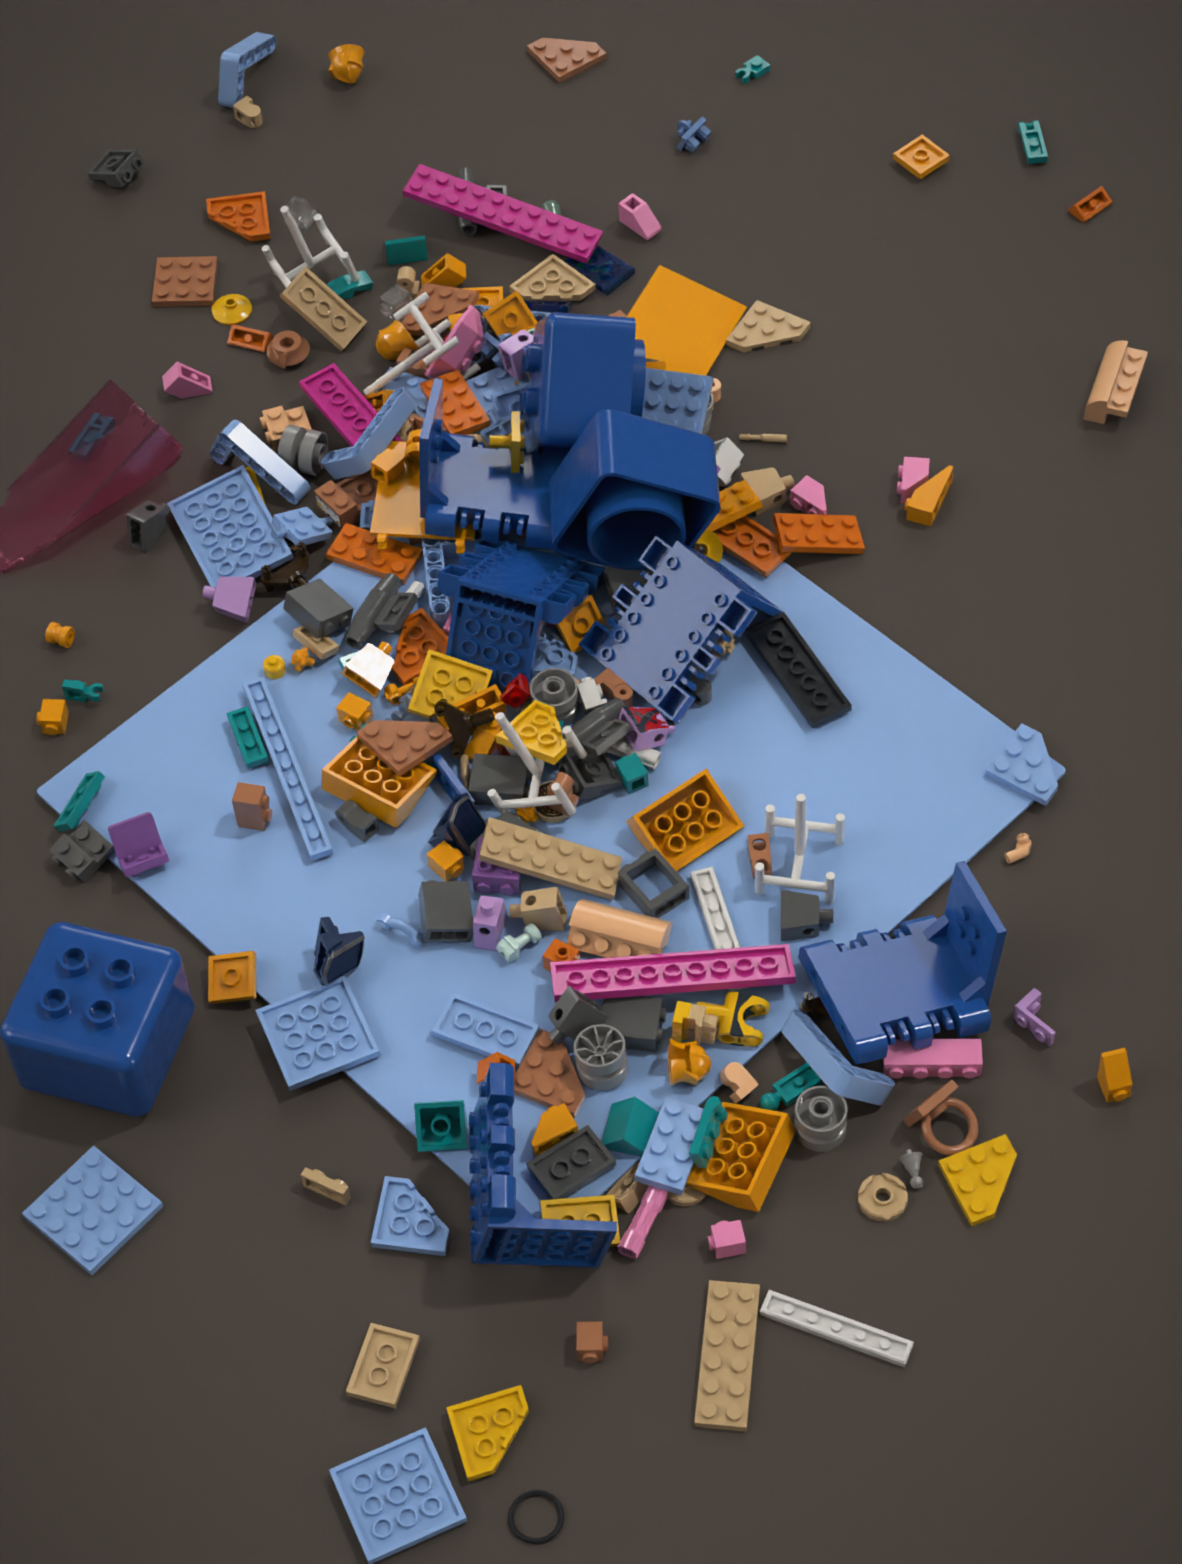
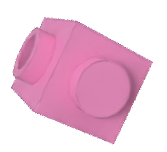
(727, 1239)

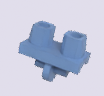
(690, 132)
(491, 347)

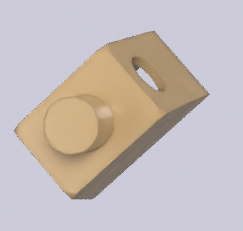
(768, 487)
(542, 908)

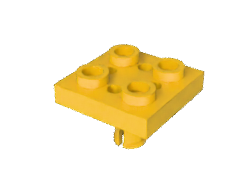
(513, 441)

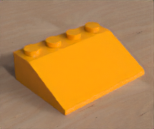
(373, 786)
(686, 821)
(745, 1156)

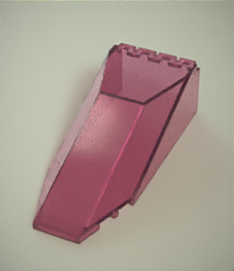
(84, 471)

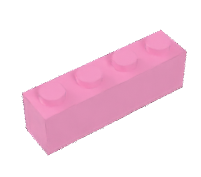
(942, 1059)

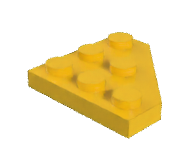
(446, 679)
(539, 732)
(980, 1177)
(487, 1428)

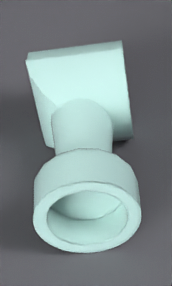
(510, 947)

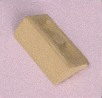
(627, 1191)

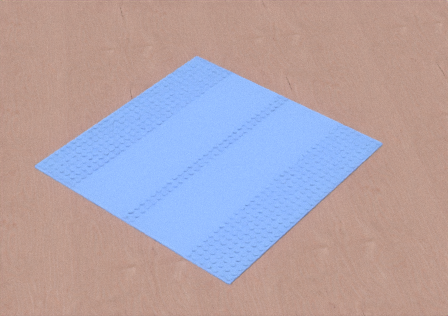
(896, 765)

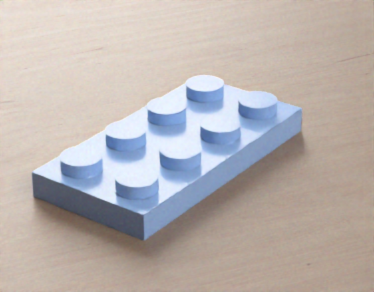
(484, 1029)
(666, 1155)

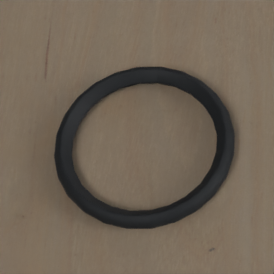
(534, 1493)

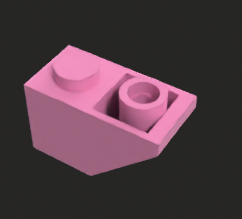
(638, 217)
(913, 474)
(808, 497)

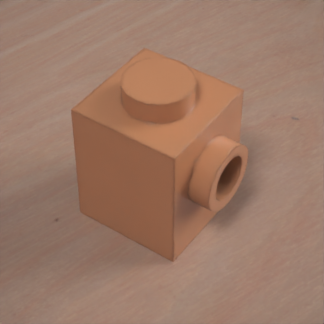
(591, 1342)

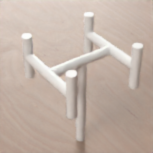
(301, 244)
(430, 335)
(536, 768)
(801, 834)

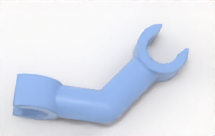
(403, 926)

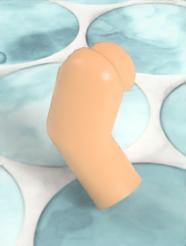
(1022, 849)

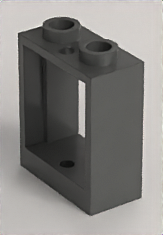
(665, 901)

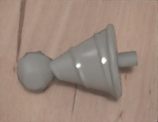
(912, 1163)

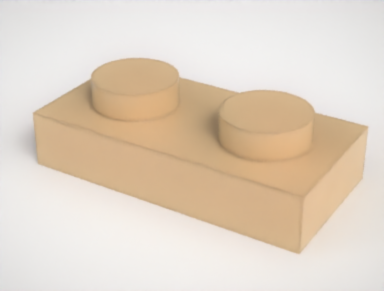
(321, 647)
(319, 1183)

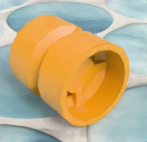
(412, 450)

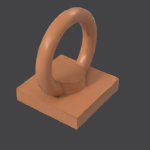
(932, 1108)

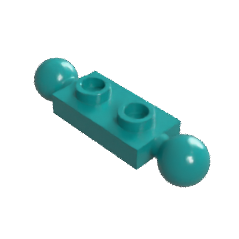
(790, 1087)

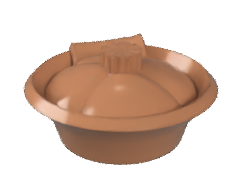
(287, 349)

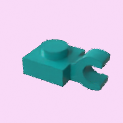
(78, 691)

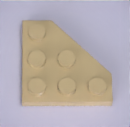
(553, 282)
(767, 328)

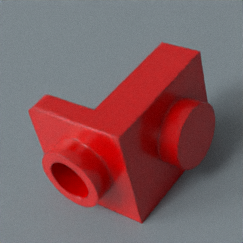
(516, 692)

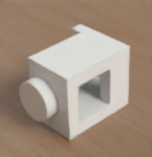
(589, 695)

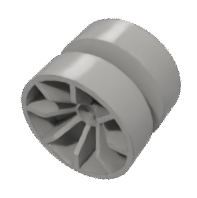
(303, 449)
(559, 690)
(601, 1057)
(820, 1119)

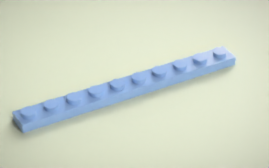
(287, 769)

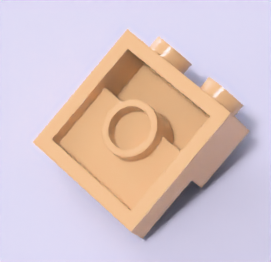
(277, 419)

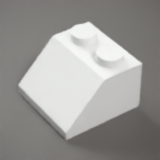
(727, 458)

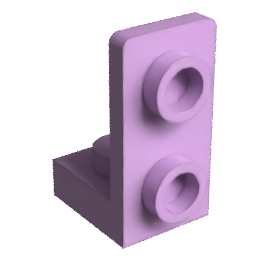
(1025, 1017)

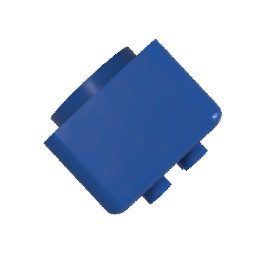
(577, 370)
(629, 484)
(98, 1018)

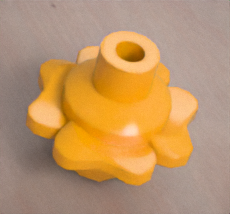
(301, 659)
(527, 814)

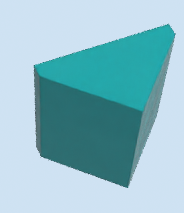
(406, 250)
(441, 1125)
(629, 1126)

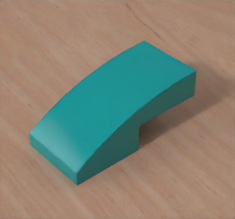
(345, 287)

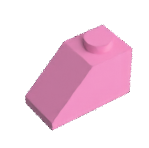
(186, 382)

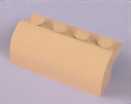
(1115, 382)
(615, 931)

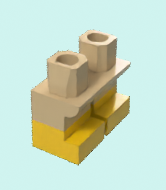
(693, 1024)

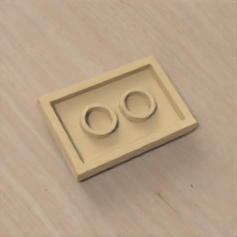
(382, 1365)

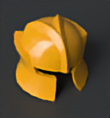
(346, 63)
(393, 340)
(687, 1062)

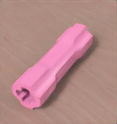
(635, 1236)

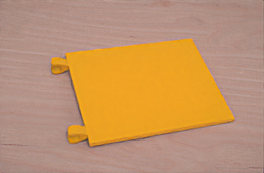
(683, 322)
(398, 509)

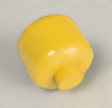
(274, 667)

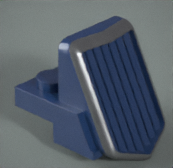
(459, 825)
(336, 952)

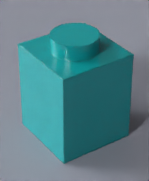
(632, 773)

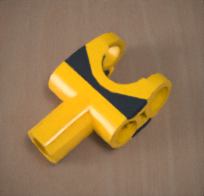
(732, 1018)

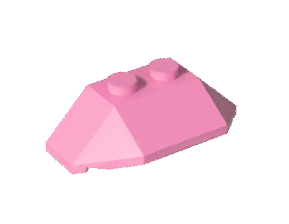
(471, 339)

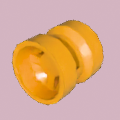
(58, 634)

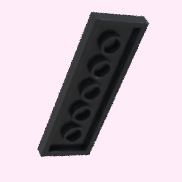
(798, 670)

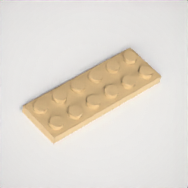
(550, 858)
(727, 1356)

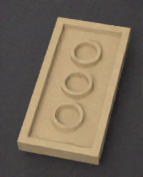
(323, 308)

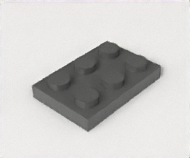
(571, 1164)

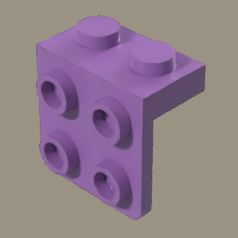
(137, 844)
(494, 878)

